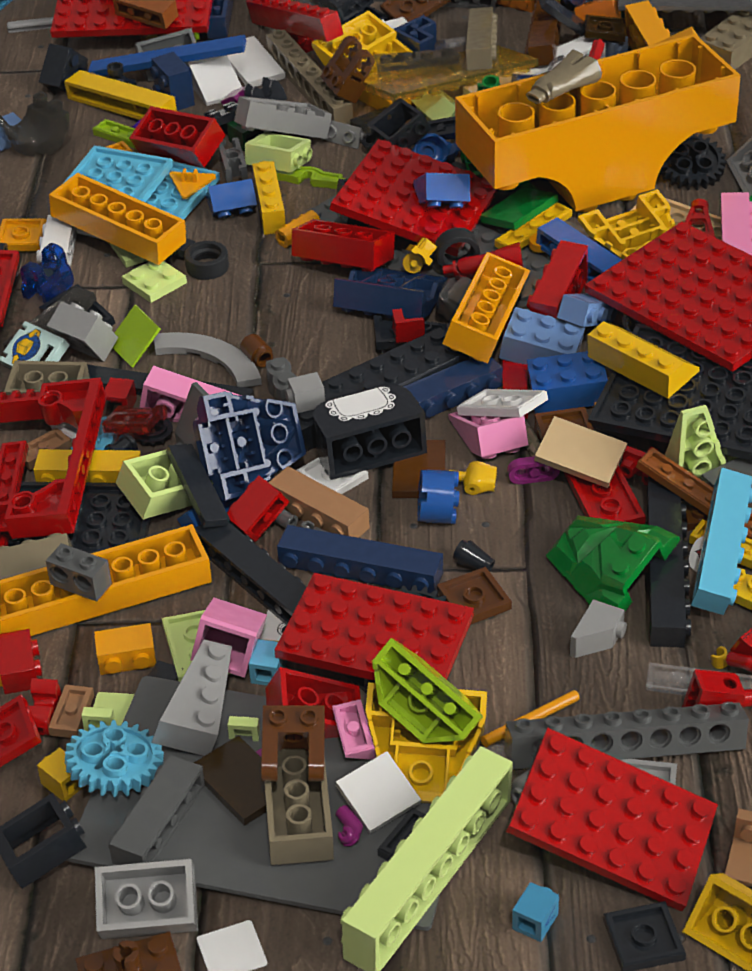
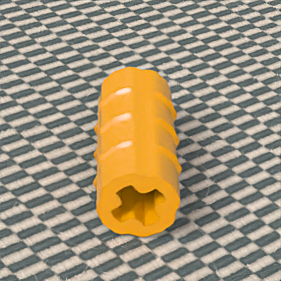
(284, 234)

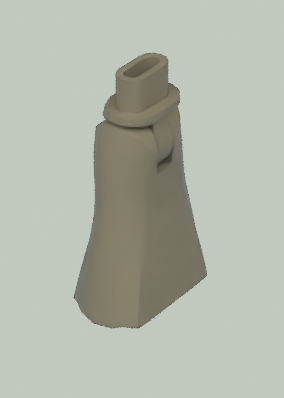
(567, 75)

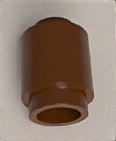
(256, 350)

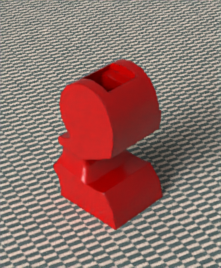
(45, 699)

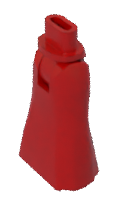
(469, 265)

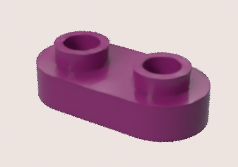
(529, 471)

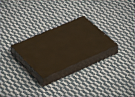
(235, 779)

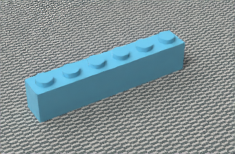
(722, 542)

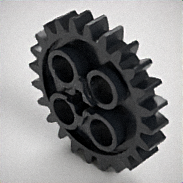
(705, 158)

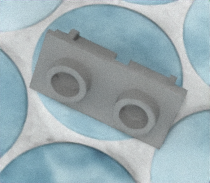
(344, 134)

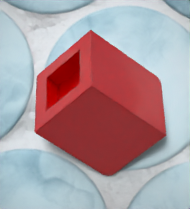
(406, 329)
(121, 391)

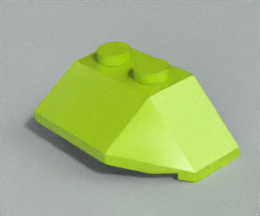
(421, 696)

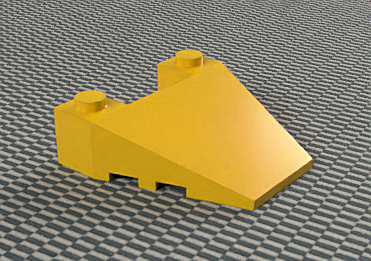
(423, 764)

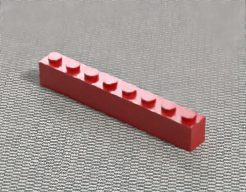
(296, 18)

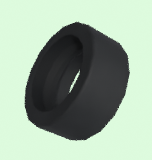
(454, 236)
(205, 250)

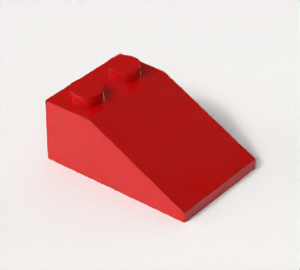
(301, 688)

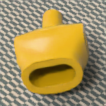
(478, 478)

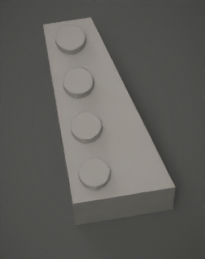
(282, 117)

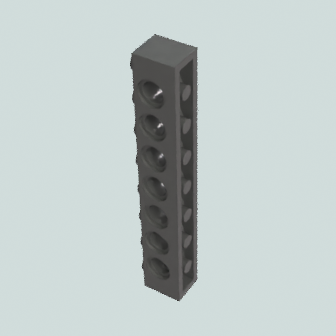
(636, 732)

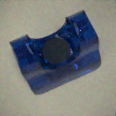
(49, 277)

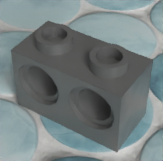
(78, 572)

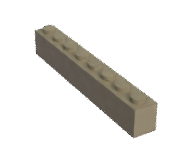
(481, 38)

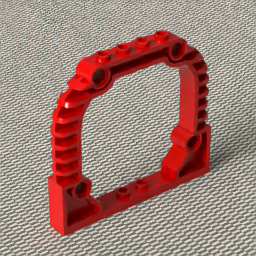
(58, 503)

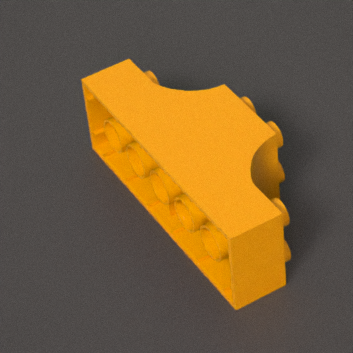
(603, 136)

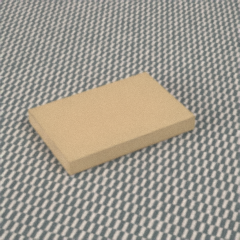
(580, 451)

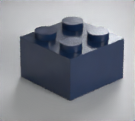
(173, 78)

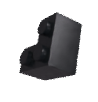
(59, 65)

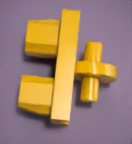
(418, 255)

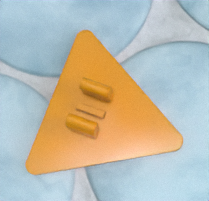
(189, 183)

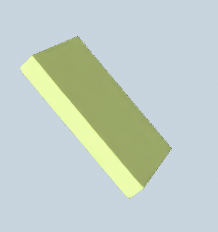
(180, 637)

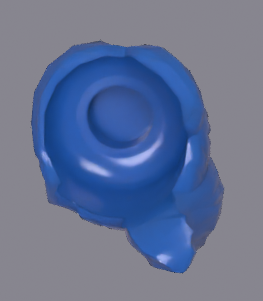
(436, 148)

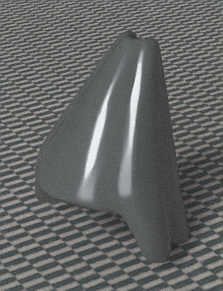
(451, 296)

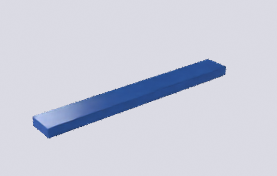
(186, 53)

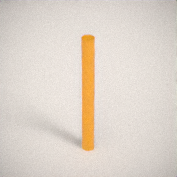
(539, 713)

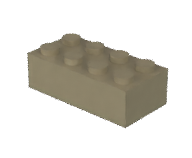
(732, 38)
(298, 812)

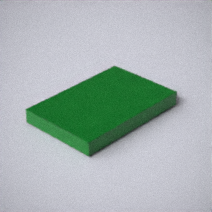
(519, 208)

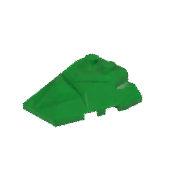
(607, 556)

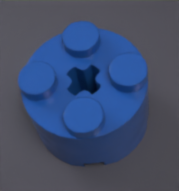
(438, 496)

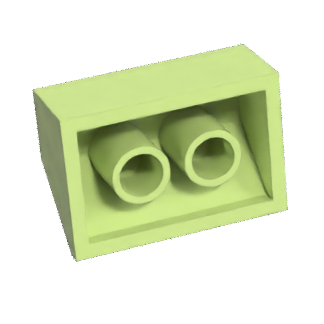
(436, 106)

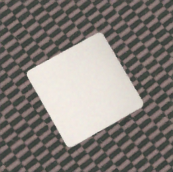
(232, 948)

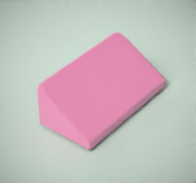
(354, 730)

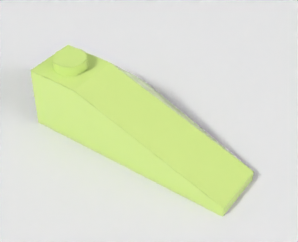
(695, 442)

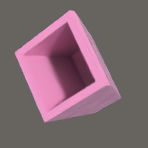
(234, 627)

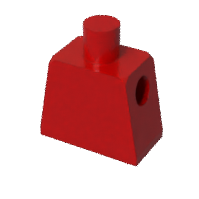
(716, 688)

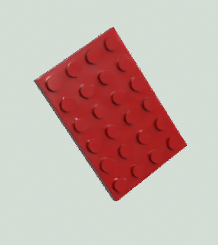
(348, 622)
(613, 819)

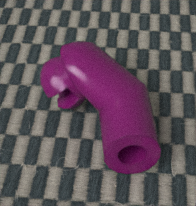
(352, 826)

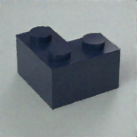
(418, 34)

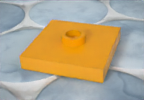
(22, 233)

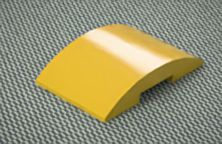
(375, 38)

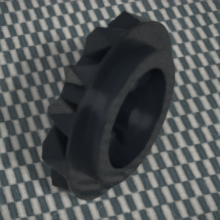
(162, 431)

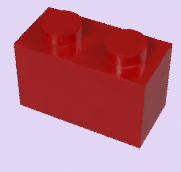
(257, 508)
(18, 661)

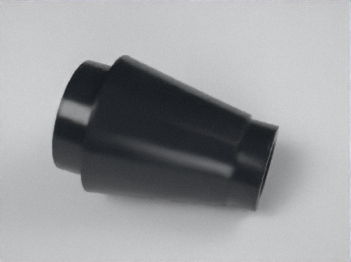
(472, 556)

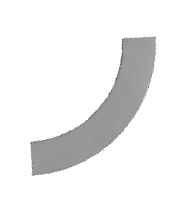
(218, 351)

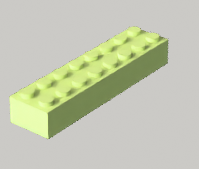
(426, 860)

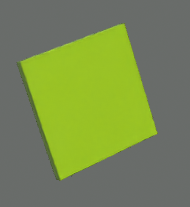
(135, 335)

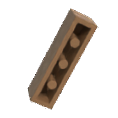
(321, 504)

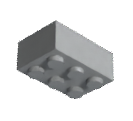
(146, 899)

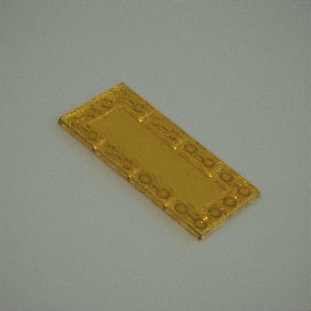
(433, 79)

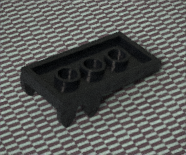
(270, 90)

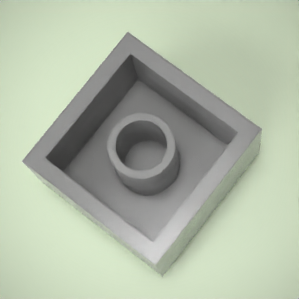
(83, 330)

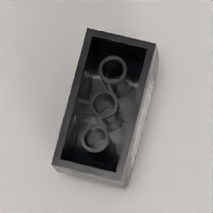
(368, 430)

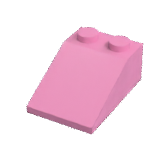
(489, 434)

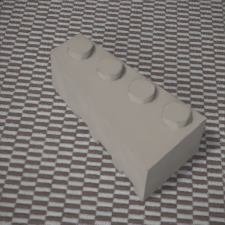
(196, 707)

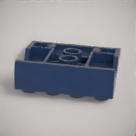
(388, 290)

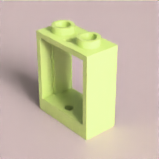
(285, 151)

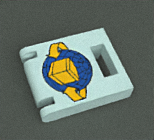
(32, 345)

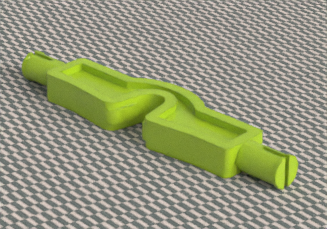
(317, 177)

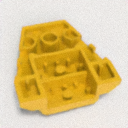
(631, 229)

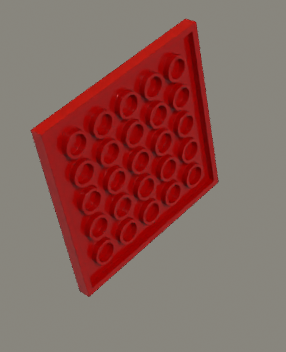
(385, 197)

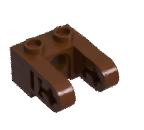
(342, 72)
(293, 728)

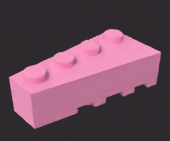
(171, 390)

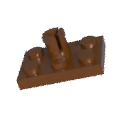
(147, 954)

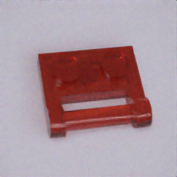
(133, 419)

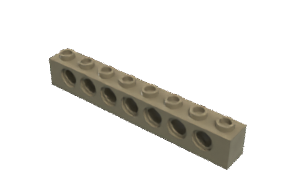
(306, 76)

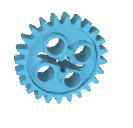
(113, 758)

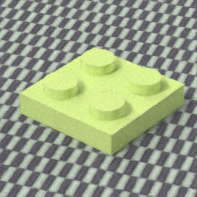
(154, 280)

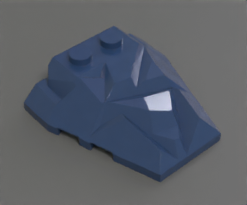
(245, 439)

